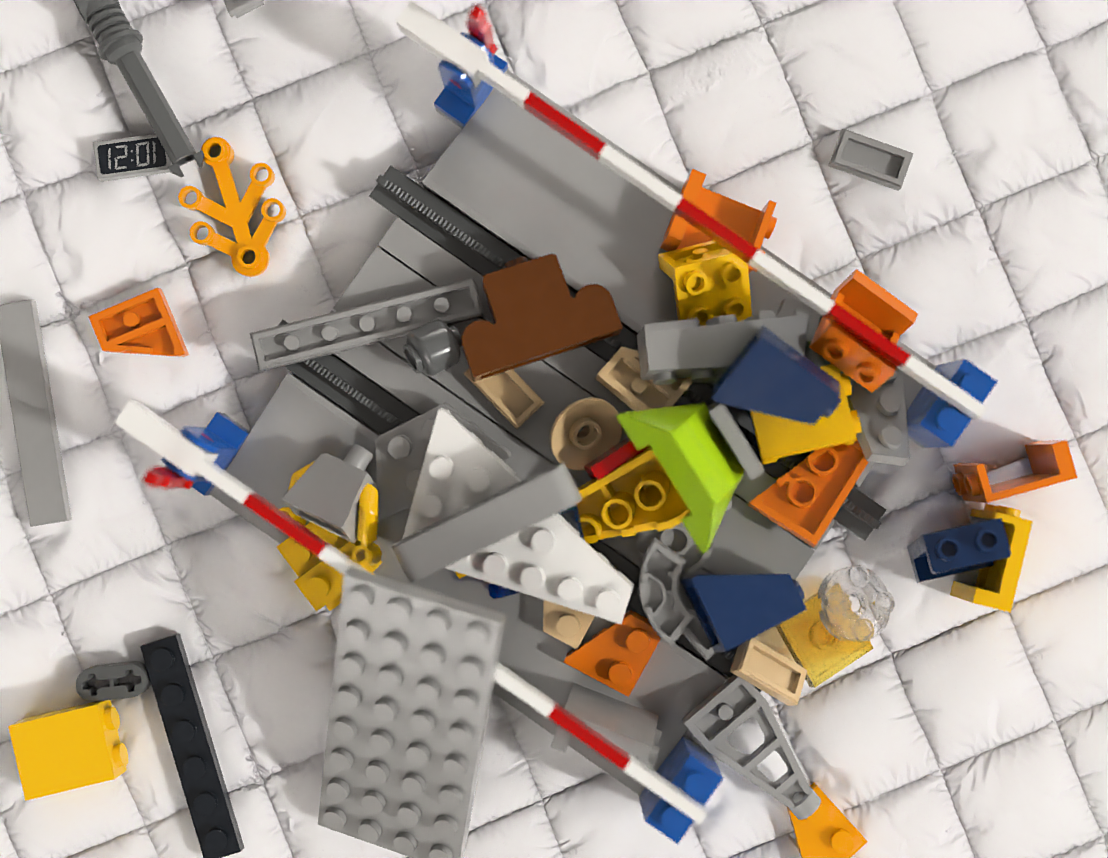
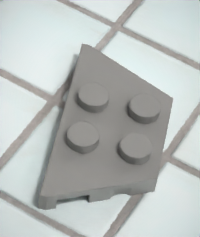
(402, 455)

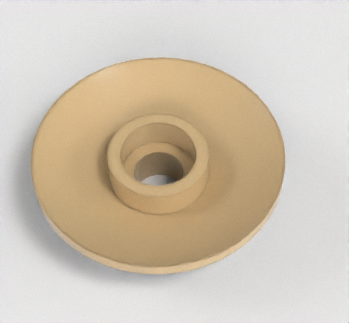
(599, 434)

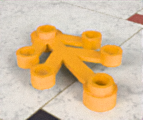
(236, 212)

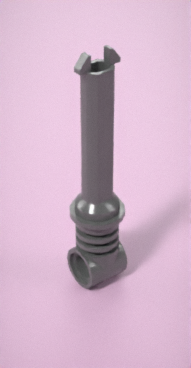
(123, 47)

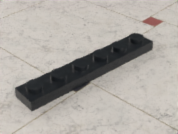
(192, 747)

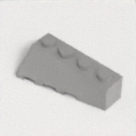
(706, 351)

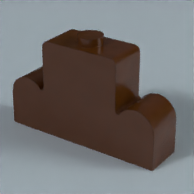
(535, 317)

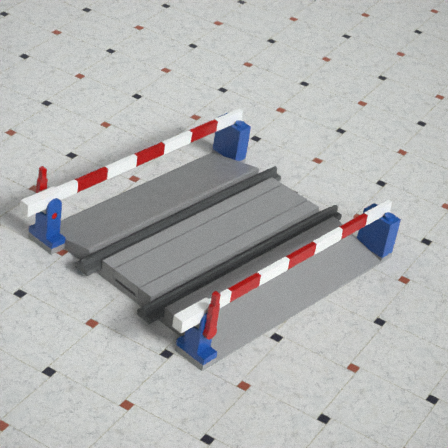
(532, 186)

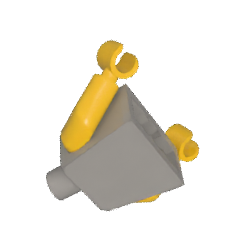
(338, 499)

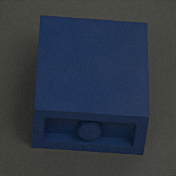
(958, 550)

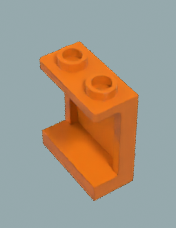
(878, 310)

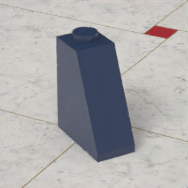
(777, 382)
(742, 605)

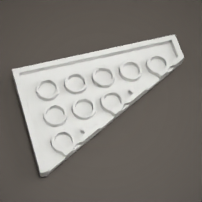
(538, 561)

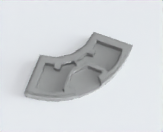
(661, 593)

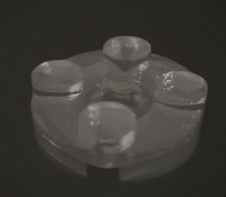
(874, 602)

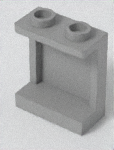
(619, 722)

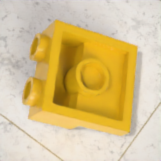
(316, 578)

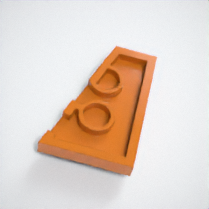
(812, 491)

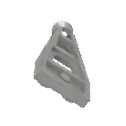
(726, 711)

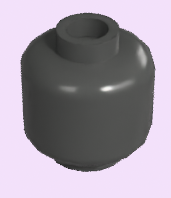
(433, 347)

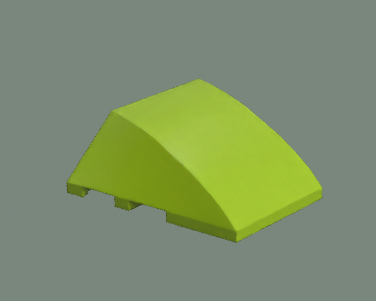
(693, 458)

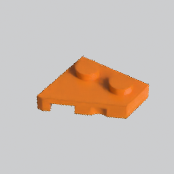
(140, 327)

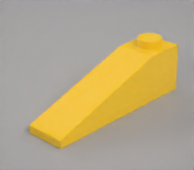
(630, 501)

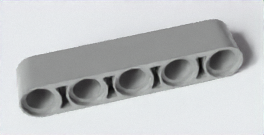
(487, 522)

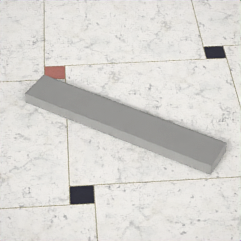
(365, 324)
(33, 414)

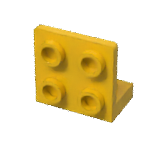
(708, 282)

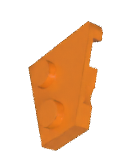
(617, 653)

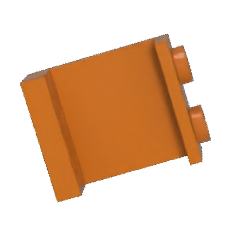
(740, 218)
(1049, 463)

